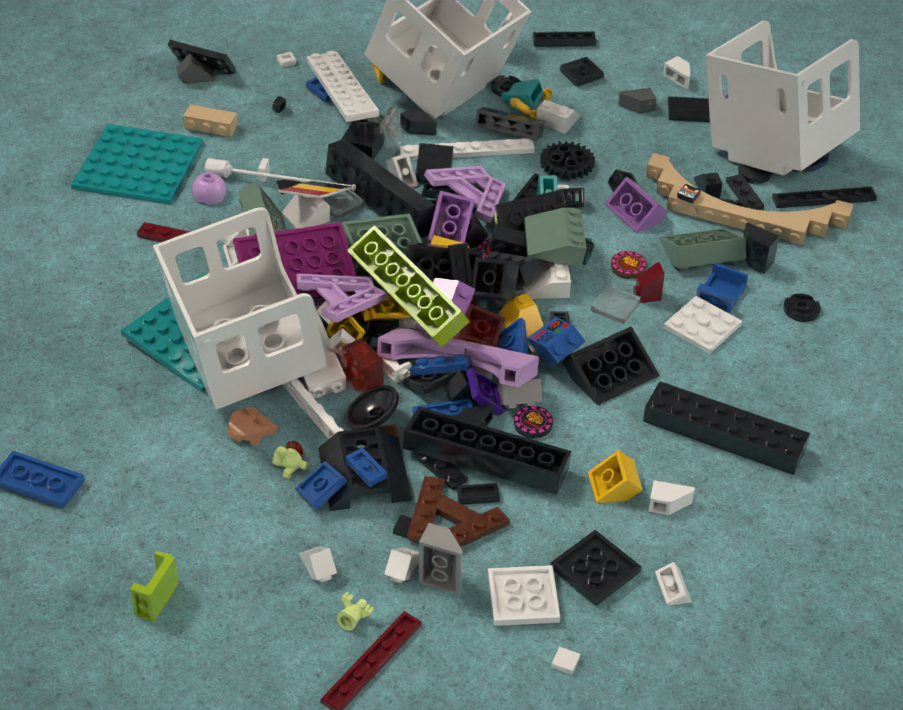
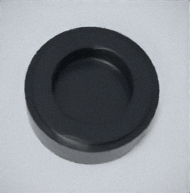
(279, 104)

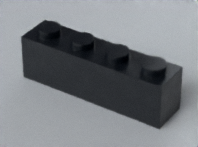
(509, 123)

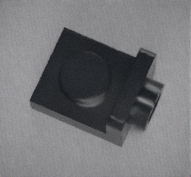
(617, 178)

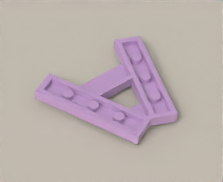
(460, 179)
(333, 290)

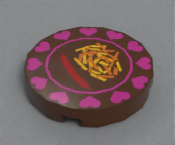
(628, 264)

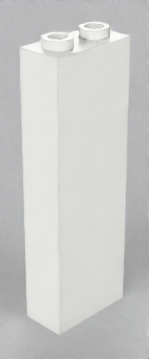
(329, 379)

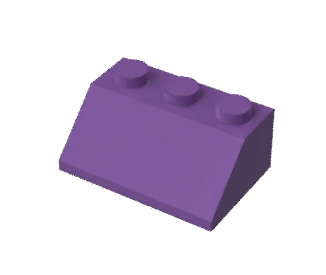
(635, 206)
(451, 217)
(457, 292)

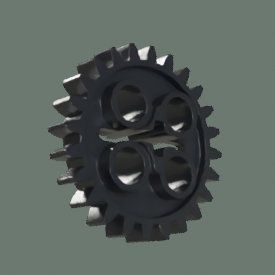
(576, 165)

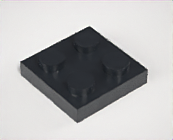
(581, 71)

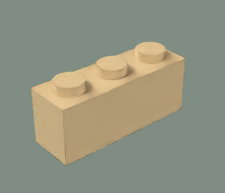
(210, 120)

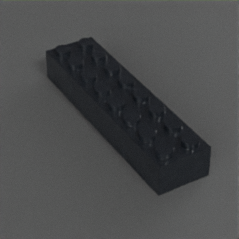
(377, 185)
(726, 427)
(487, 450)

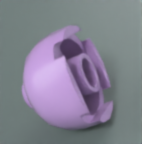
(209, 189)

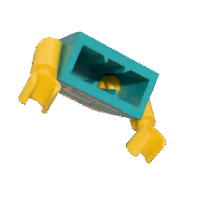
(525, 96)

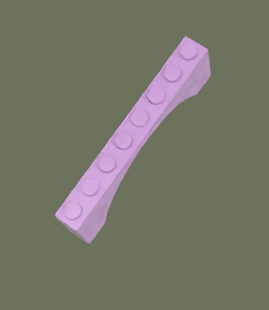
(508, 366)

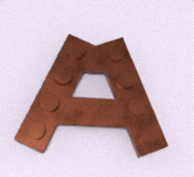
(469, 523)

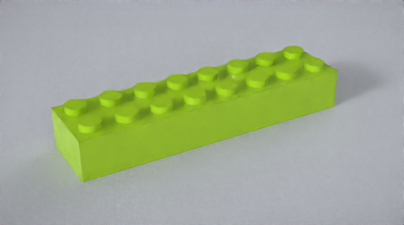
(408, 286)

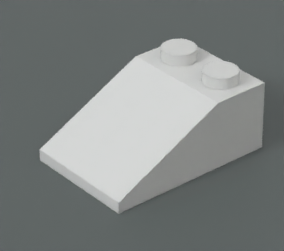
(552, 283)

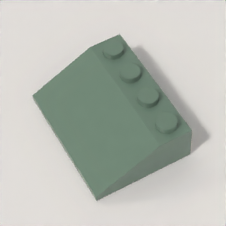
(254, 197)
(396, 228)
(556, 236)
(704, 248)

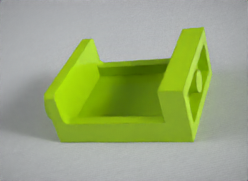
(151, 599)

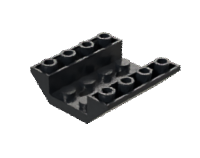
(382, 448)

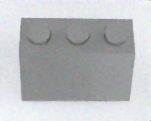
(440, 559)

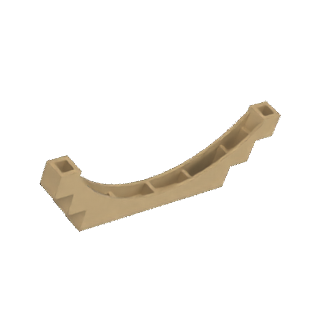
(788, 225)

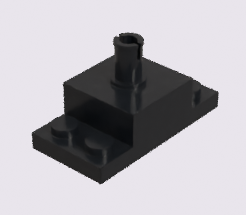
(365, 137)

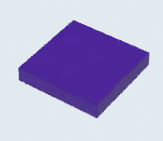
(484, 390)

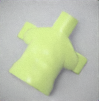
(290, 459)
(353, 612)

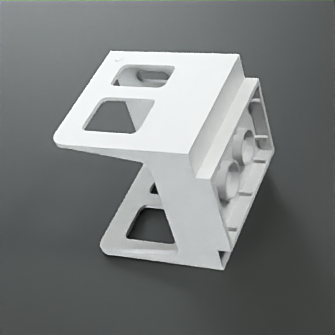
(442, 50)
(770, 113)
(244, 319)

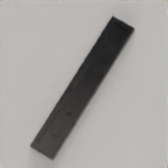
(823, 197)

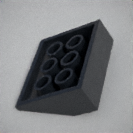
(434, 260)
(611, 366)

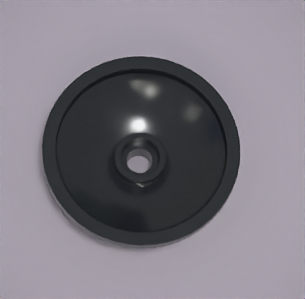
(372, 407)

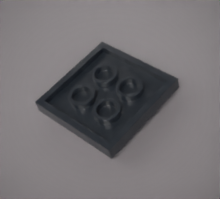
(595, 567)

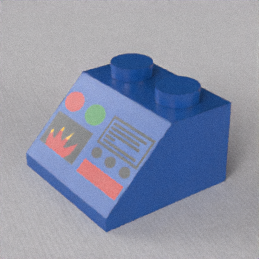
(556, 341)

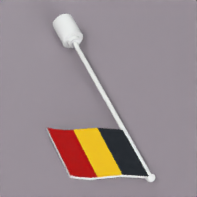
(310, 188)

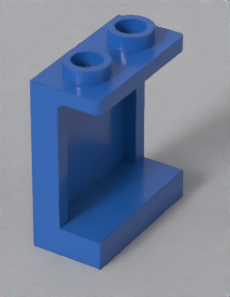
(723, 287)

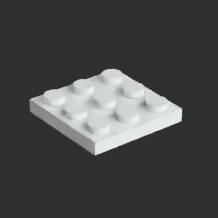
(702, 324)
(523, 595)

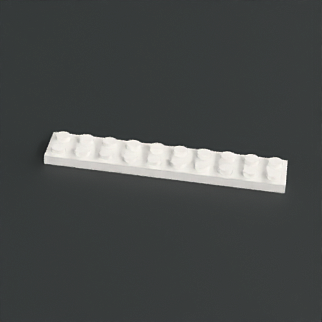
(342, 86)

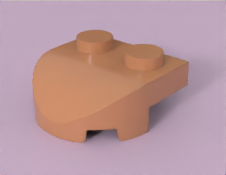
(250, 426)

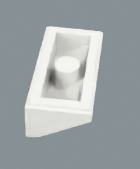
(673, 585)

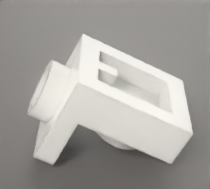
(395, 370)

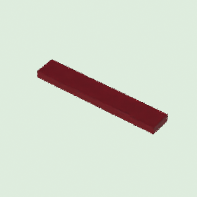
(371, 662)

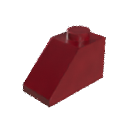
(650, 284)

